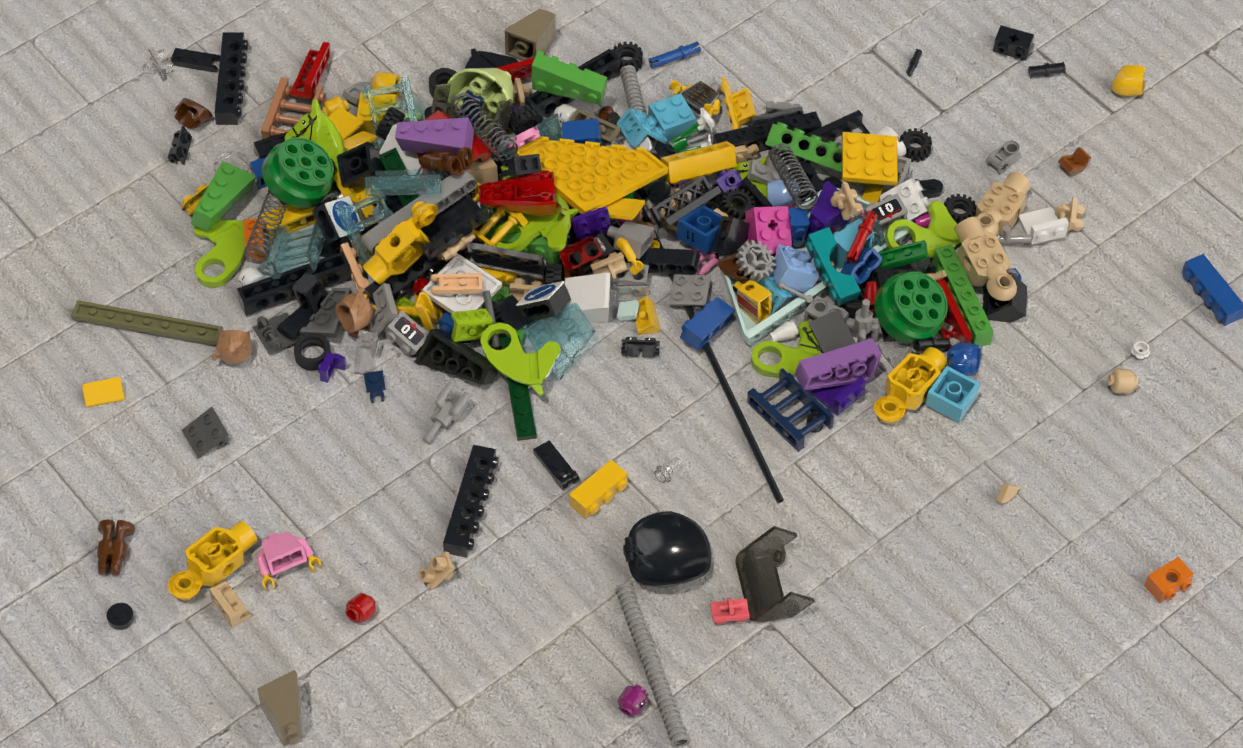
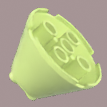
(489, 83)

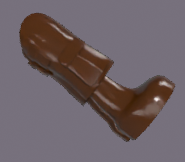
(447, 160)
(113, 552)

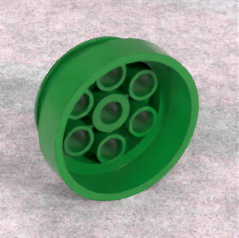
(298, 172)
(911, 306)

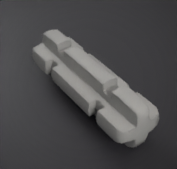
(770, 105)

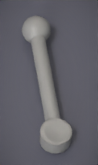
(808, 299)

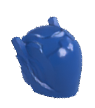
(965, 358)

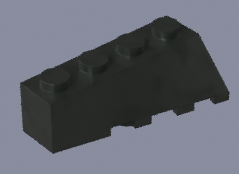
(455, 358)

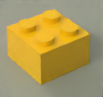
(364, 114)

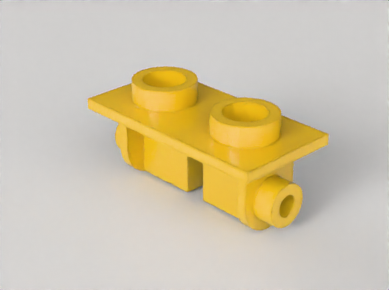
(191, 201)

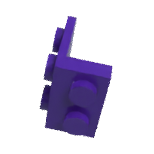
(591, 223)
(840, 397)

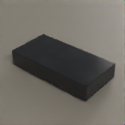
(294, 323)

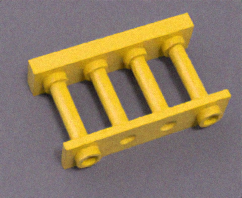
(513, 219)

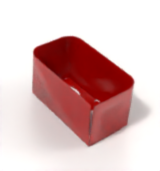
(565, 253)

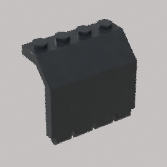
(452, 225)

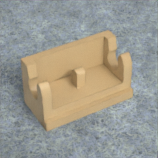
(229, 604)

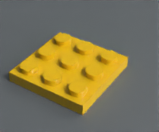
(869, 158)

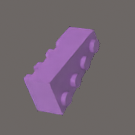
(435, 135)
(839, 366)

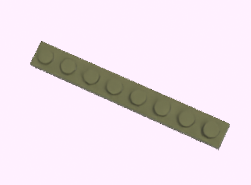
(146, 322)

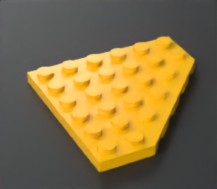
(594, 174)

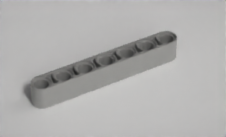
(452, 190)

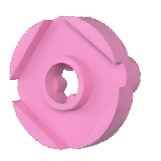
(526, 136)

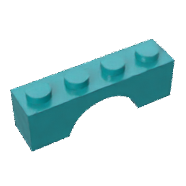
(842, 286)

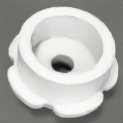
(1140, 346)

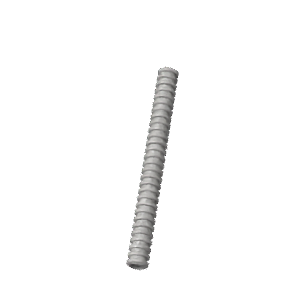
(634, 98)
(652, 665)

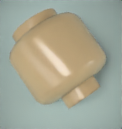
(1122, 381)

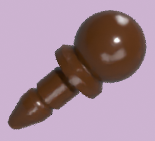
(605, 111)

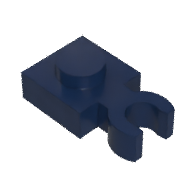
(375, 384)

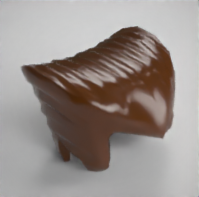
(192, 113)
(730, 268)

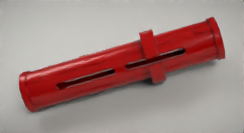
(864, 231)

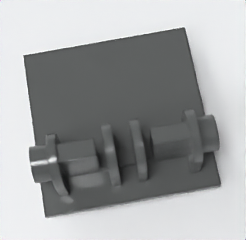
(270, 337)
(206, 433)

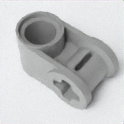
(1004, 156)

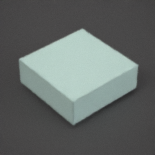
(627, 310)

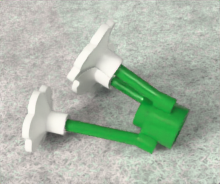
(704, 122)

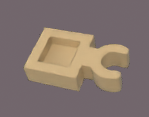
(743, 153)

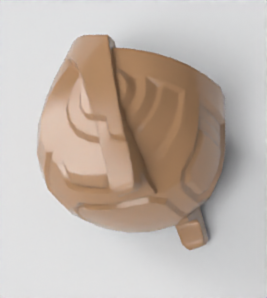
(354, 311)
(232, 346)

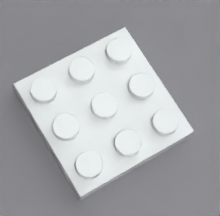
(463, 302)

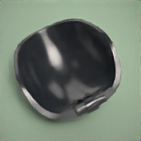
(667, 550)

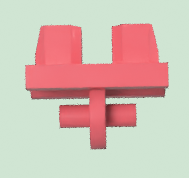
(729, 610)

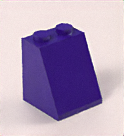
(824, 214)

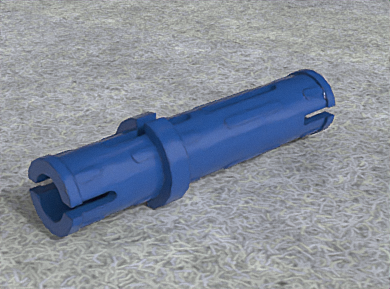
(681, 52)

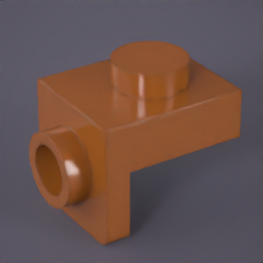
(1075, 162)

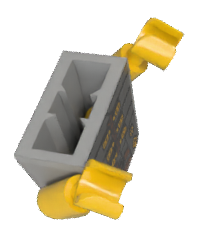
(699, 96)
(633, 241)

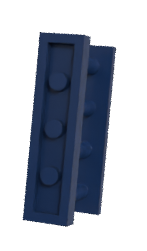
(782, 424)

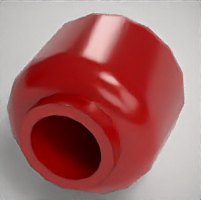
(360, 608)

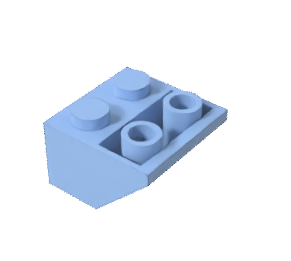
(794, 268)

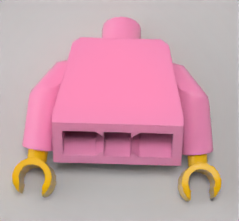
(282, 553)

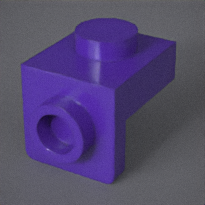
(329, 363)

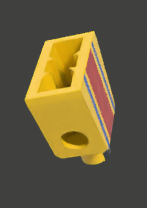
(754, 300)

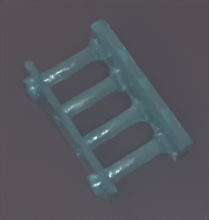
(406, 104)
(405, 182)
(353, 228)
(285, 242)

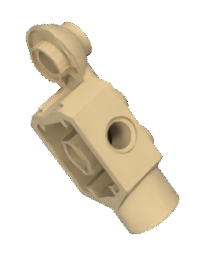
(1003, 203)
(984, 259)

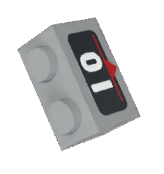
(888, 210)
(406, 333)

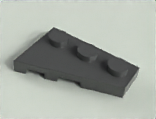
(325, 320)

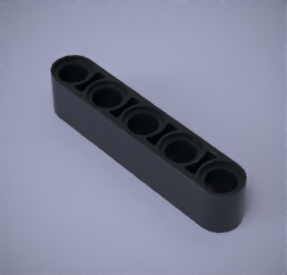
(670, 261)

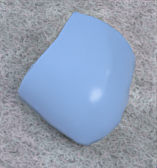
(779, 195)

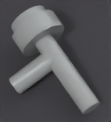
(1007, 238)

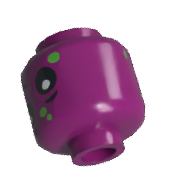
(632, 700)

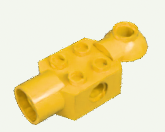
(402, 245)
(909, 384)
(212, 559)

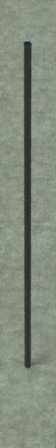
(729, 394)

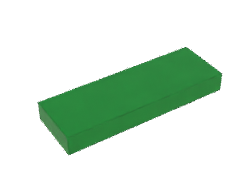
(903, 255)

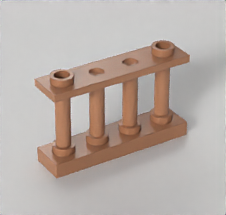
(279, 103)

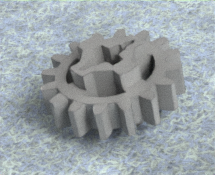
(755, 260)

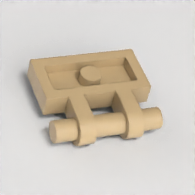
(451, 251)

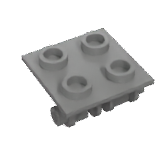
(690, 291)

